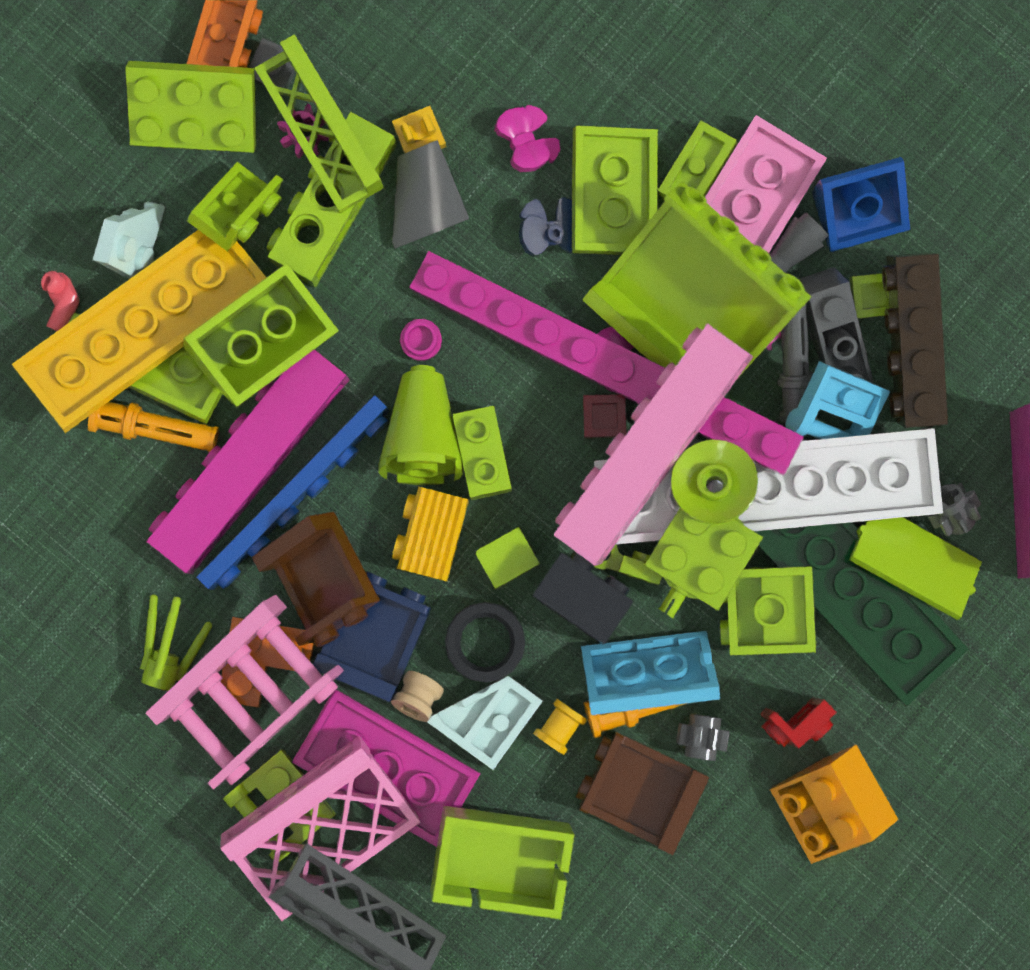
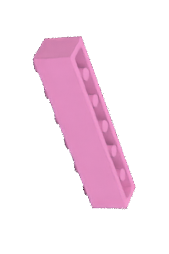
(652, 445)

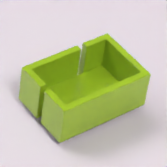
(504, 859)

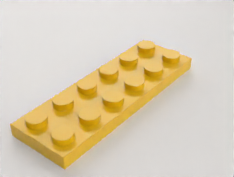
(135, 327)

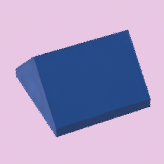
(863, 204)

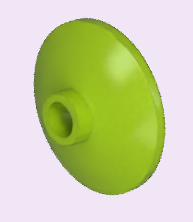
(709, 462)

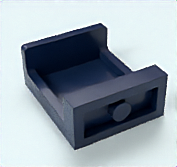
(381, 645)

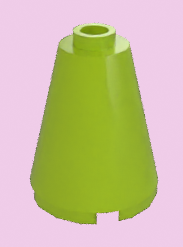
(421, 432)

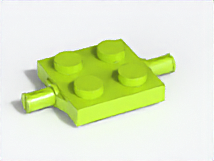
(701, 559)

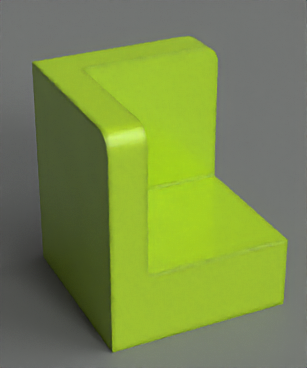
(507, 558)

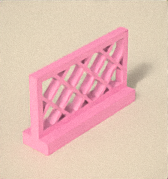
(300, 798)

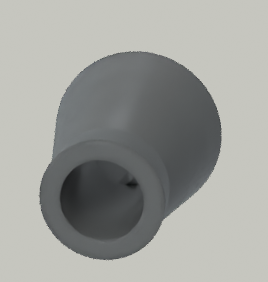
(798, 242)

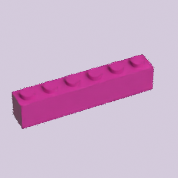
(246, 461)

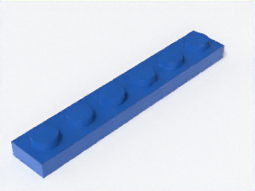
(282, 507)

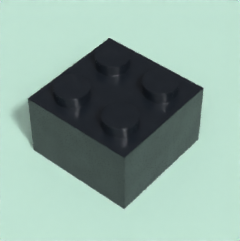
(583, 597)

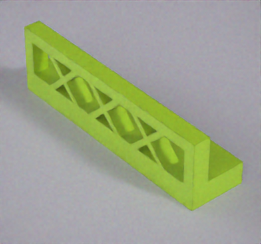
(333, 118)

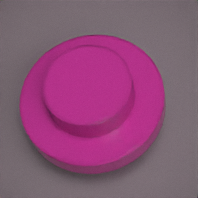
(421, 339)

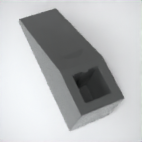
(835, 323)

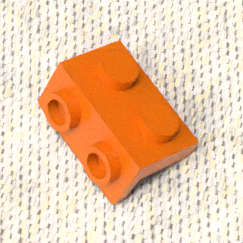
(224, 33)

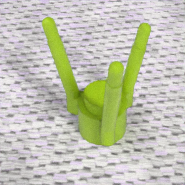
(160, 665)

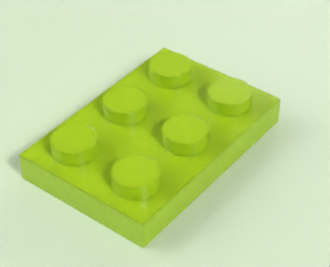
(191, 106)
(612, 187)

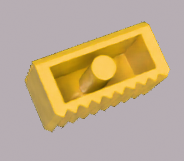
(431, 533)

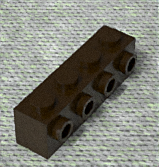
(916, 339)

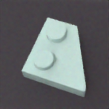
(129, 239)
(488, 719)

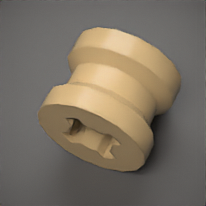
(417, 696)

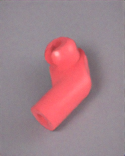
(63, 297)

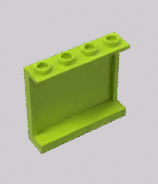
(694, 272)

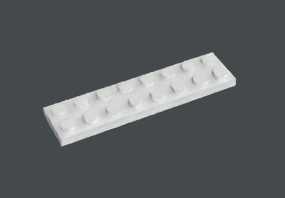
(825, 485)

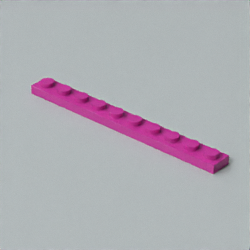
(592, 356)

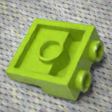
(770, 612)

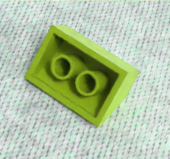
(259, 336)

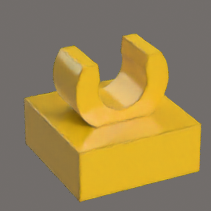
(418, 129)

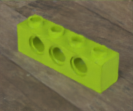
(312, 259)

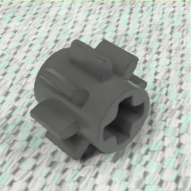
(958, 510)
(702, 737)

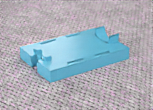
(649, 672)

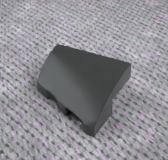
(424, 195)

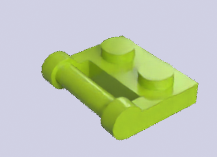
(270, 780)

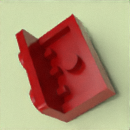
(807, 723)

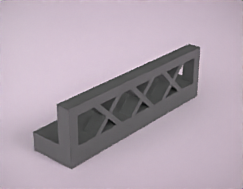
(345, 924)

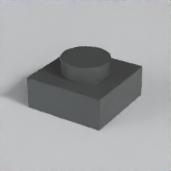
(281, 76)

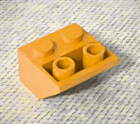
(834, 805)

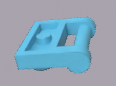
(839, 395)

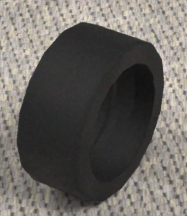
(454, 650)

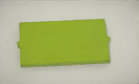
(917, 563)

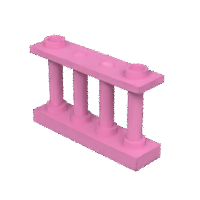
(206, 679)

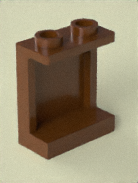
(320, 577)
(642, 791)

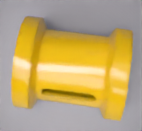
(560, 726)

